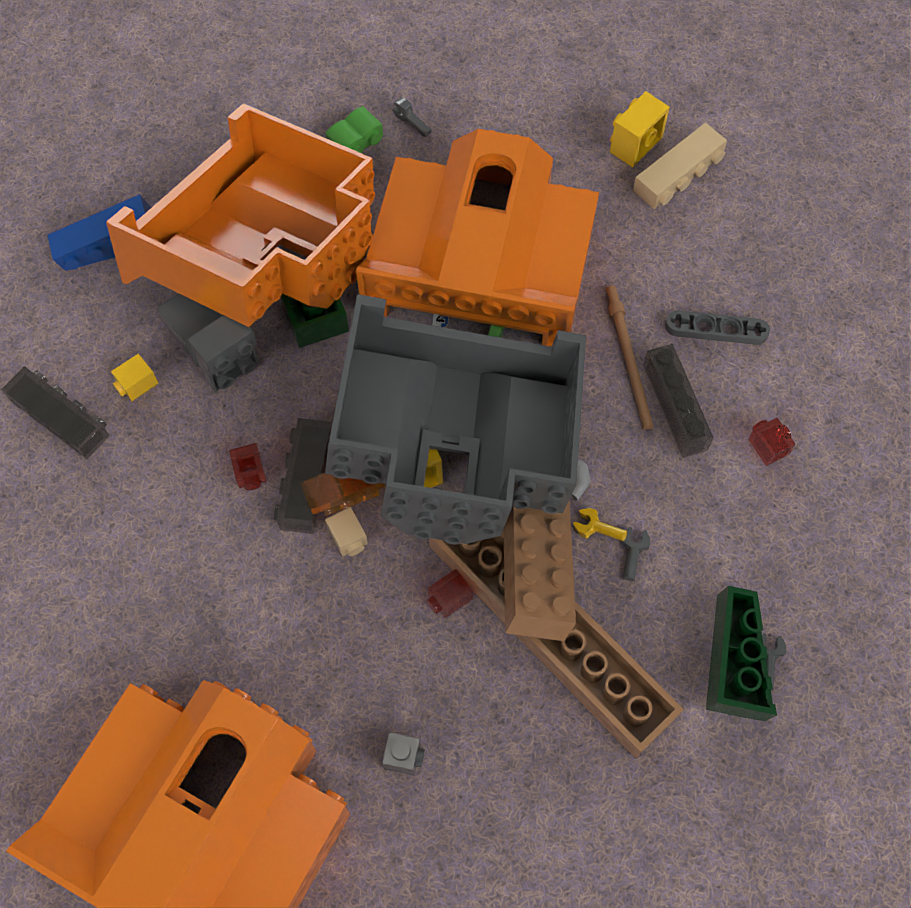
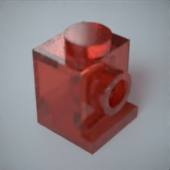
(248, 458)

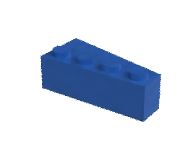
(89, 238)

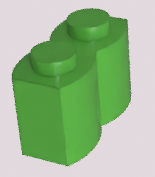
(357, 130)

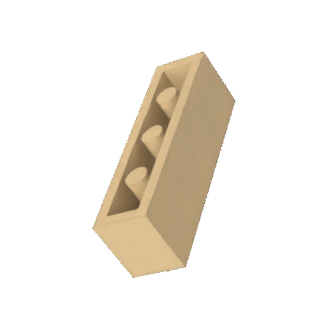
(679, 166)

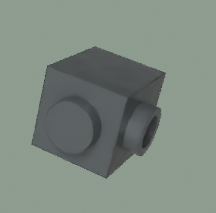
(403, 754)

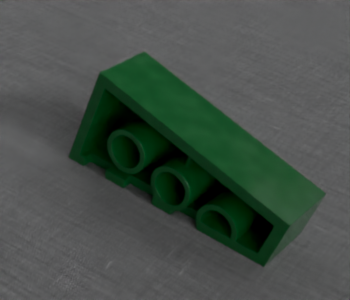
(738, 658)

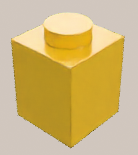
(133, 378)

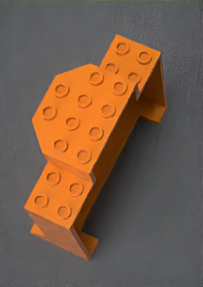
(225, 220)
(479, 261)
(130, 842)

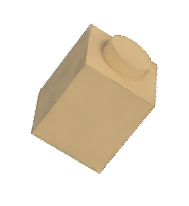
(347, 532)

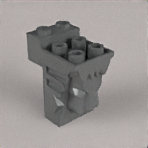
(214, 341)

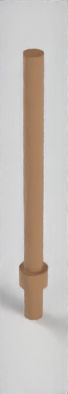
(617, 312)

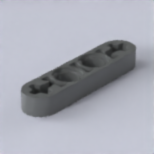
(717, 323)

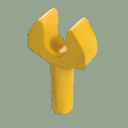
(597, 526)

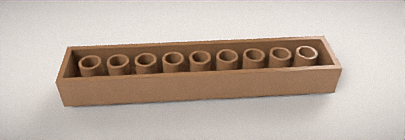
(586, 663)

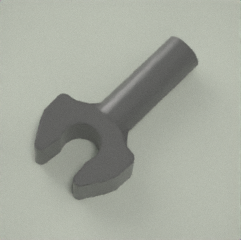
(404, 112)
(633, 553)
(780, 650)

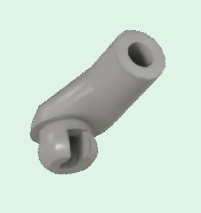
(583, 480)

